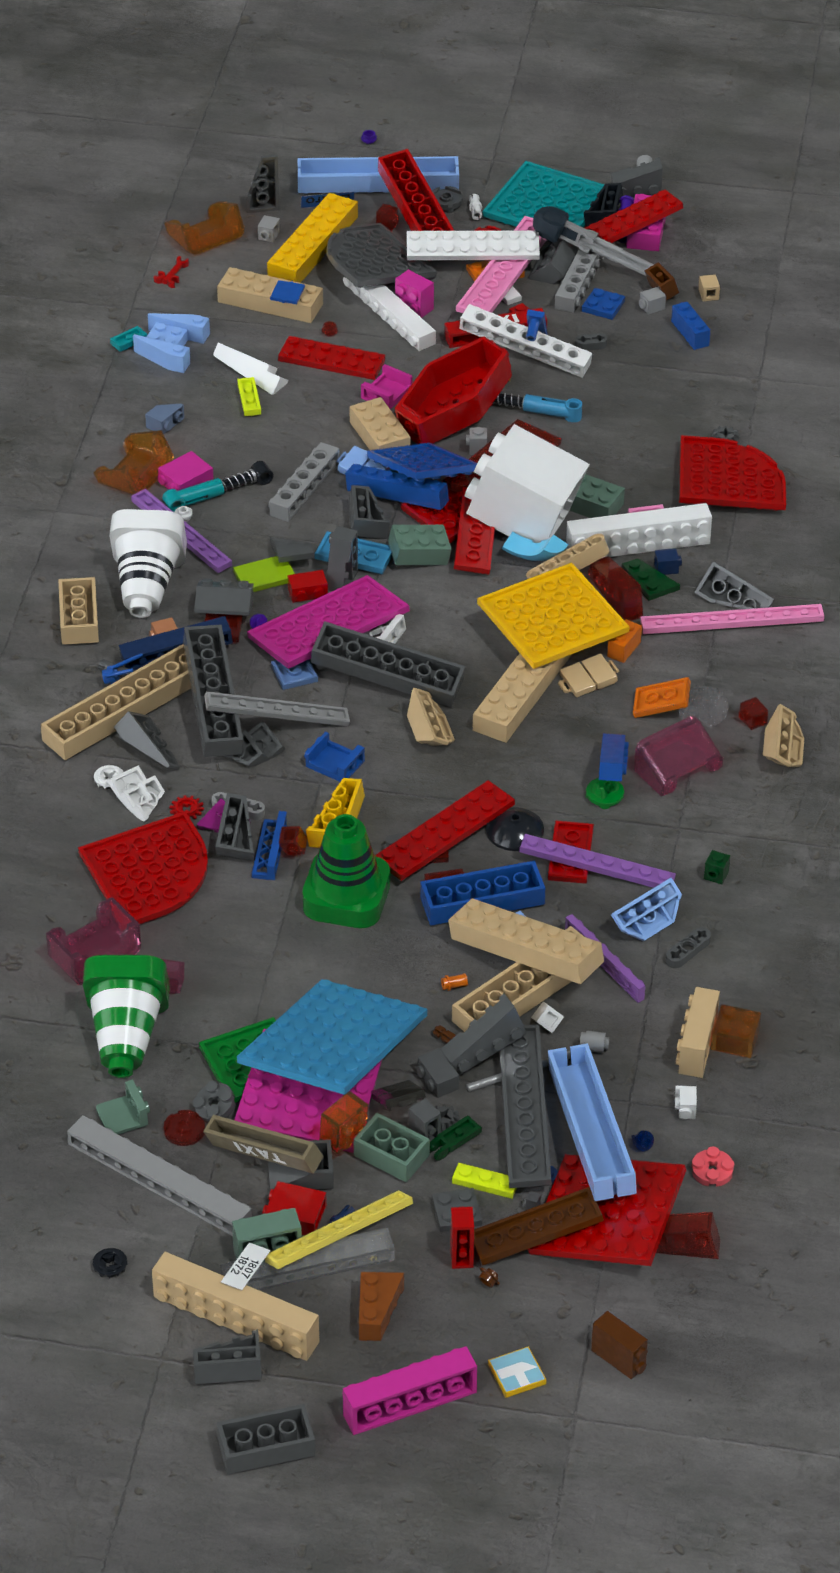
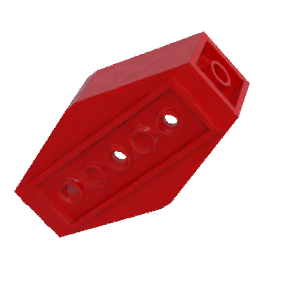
(428, 405)

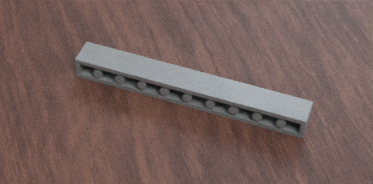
(156, 1174)

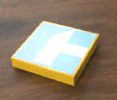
(517, 1372)

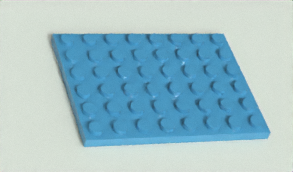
(332, 1036)

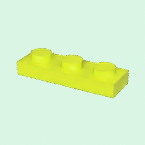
(249, 396)
(483, 1180)

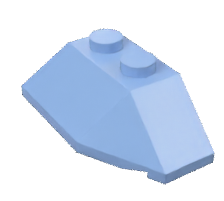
(649, 911)

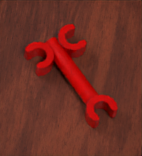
(171, 278)

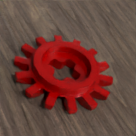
(195, 807)

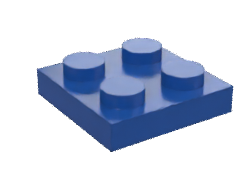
(603, 303)

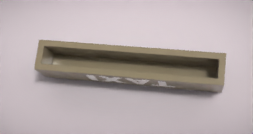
(263, 1144)

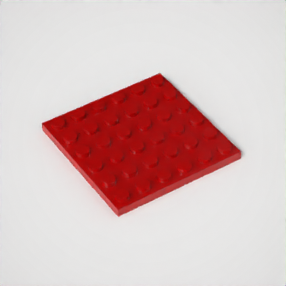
(630, 1223)

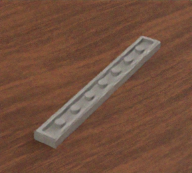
(276, 708)

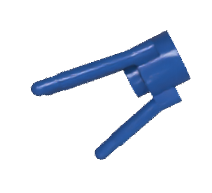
(112, 674)

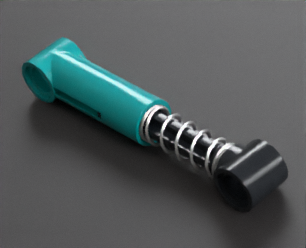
(258, 473)

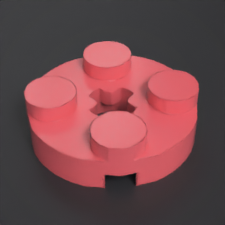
(716, 1158)

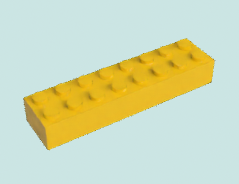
(309, 241)

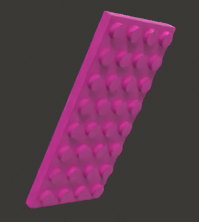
(354, 606)

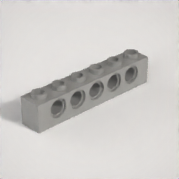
(577, 280)
(304, 482)

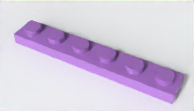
(612, 964)

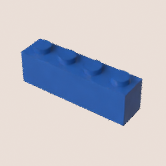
(613, 757)

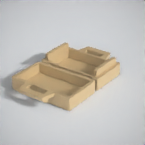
(588, 676)

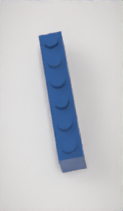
(398, 486)

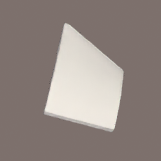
(137, 792)

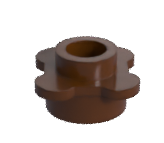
(488, 1277)

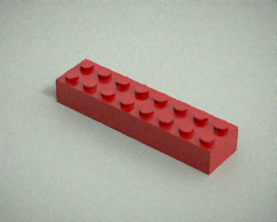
(412, 193)

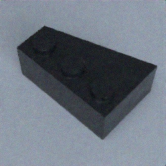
(605, 204)

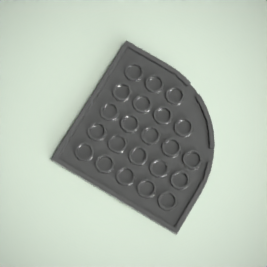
(372, 255)

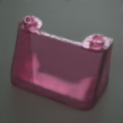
(675, 752)

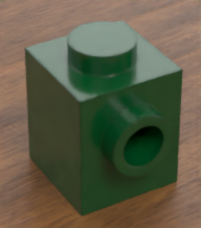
(717, 867)

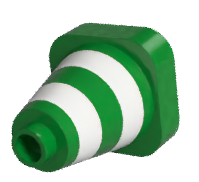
(124, 1003)

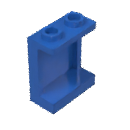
(333, 758)

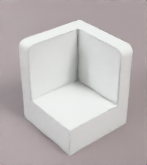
(547, 1017)

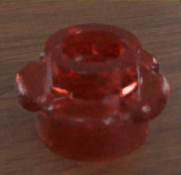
(329, 328)

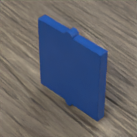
(287, 292)

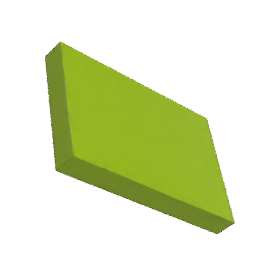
(264, 573)

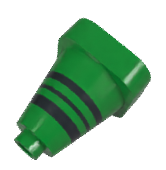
(346, 878)

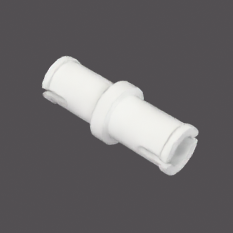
(475, 207)

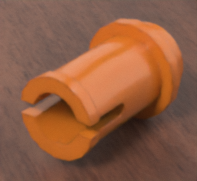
(454, 981)

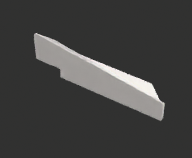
(250, 367)

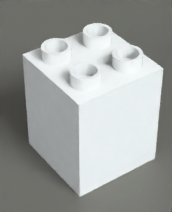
(525, 485)

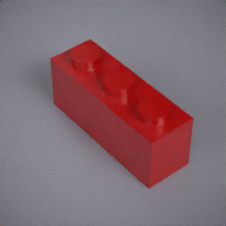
(462, 1237)

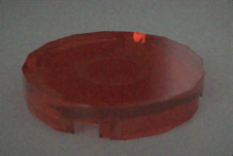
(184, 1128)

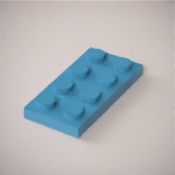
(371, 555)

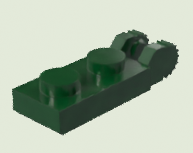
(454, 1137)

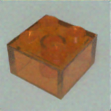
(736, 1031)
(343, 1121)

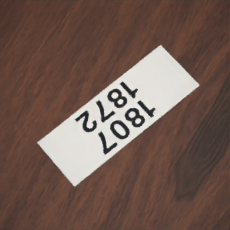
(245, 1266)

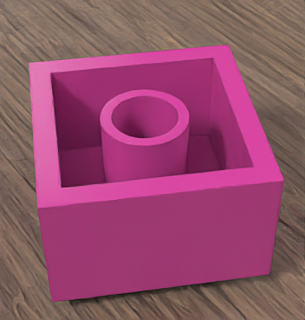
(415, 292)

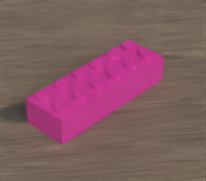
(409, 1390)

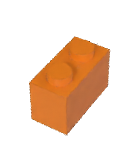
(622, 646)

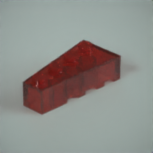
(618, 588)
(691, 1236)

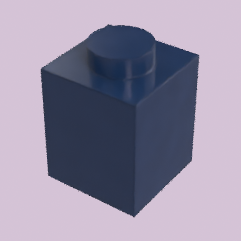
(667, 561)

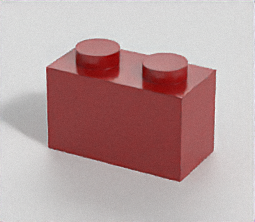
(307, 585)

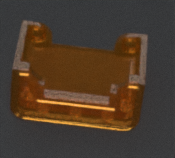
(221, 227)
(140, 466)

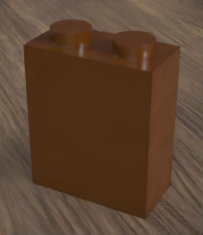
(619, 1345)

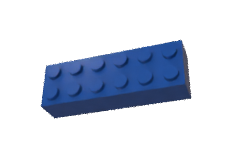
(504, 887)

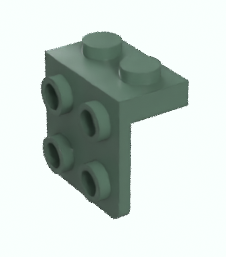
(125, 1112)

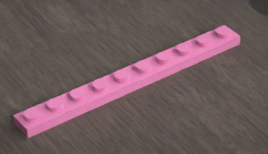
(732, 619)

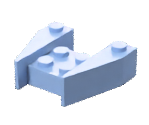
(167, 339)

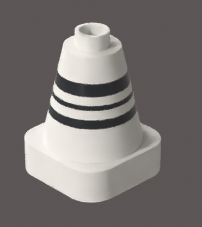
(146, 552)

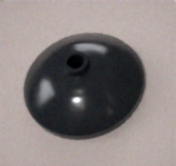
(511, 826)

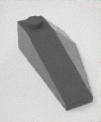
(728, 589)

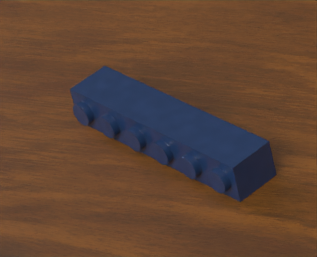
(160, 644)

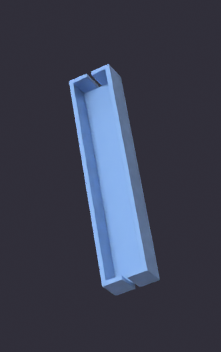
(362, 174)
(592, 1123)

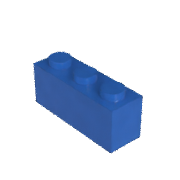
(690, 325)

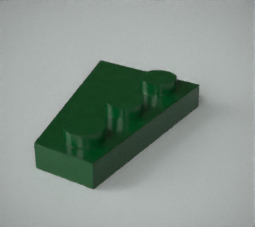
(652, 582)

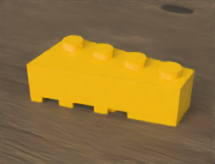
(345, 800)

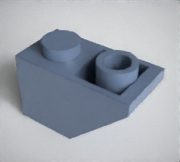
(164, 417)

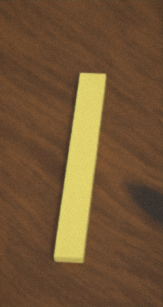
(338, 1229)

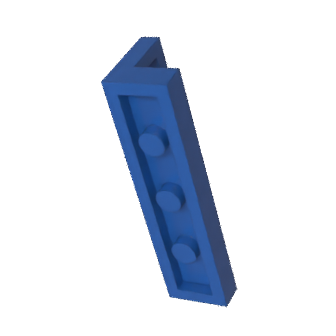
(274, 849)

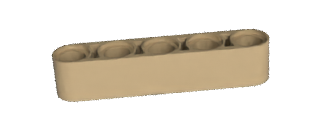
(580, 555)

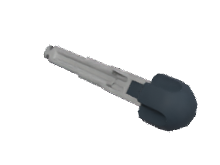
(554, 225)

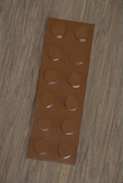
(536, 1226)

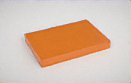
(661, 697)

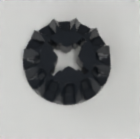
(107, 1256)

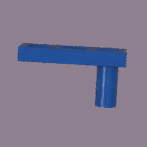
(536, 322)

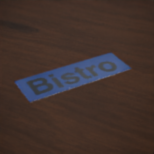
(314, 200)

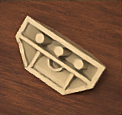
(428, 720)
(784, 738)

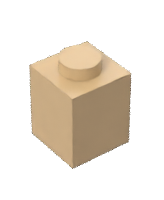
(709, 287)

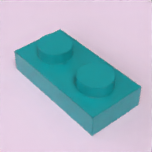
(125, 340)

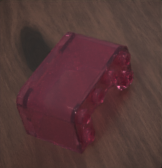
(112, 931)

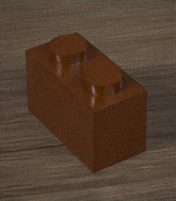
(661, 278)

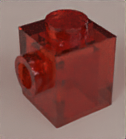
(387, 216)
(753, 713)
(293, 840)

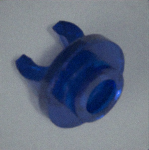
(643, 1140)

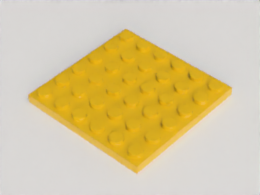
(553, 615)

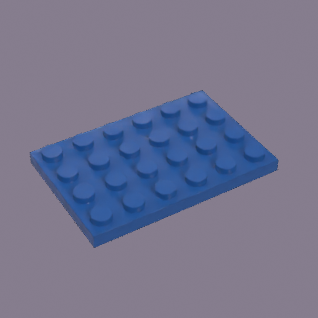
(422, 461)

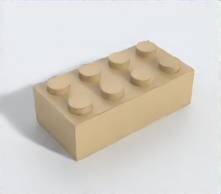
(377, 425)
(78, 610)
(697, 1032)

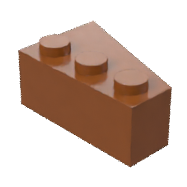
(377, 1301)

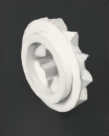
(106, 771)

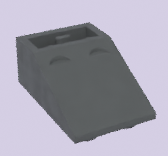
(320, 1179)

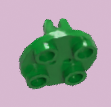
(604, 792)

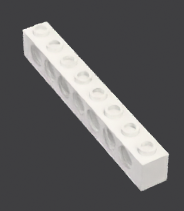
(513, 336)

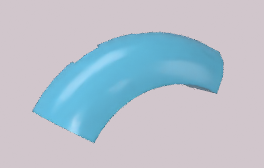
(528, 550)

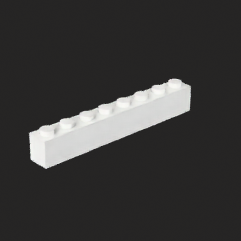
(396, 314)

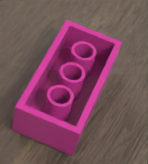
(648, 237)

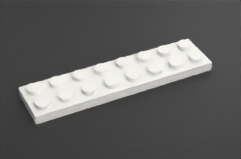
(473, 245)

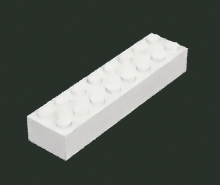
(646, 529)

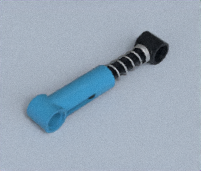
(569, 409)

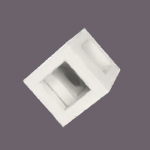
(686, 1101)

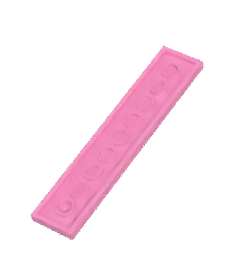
(496, 278)

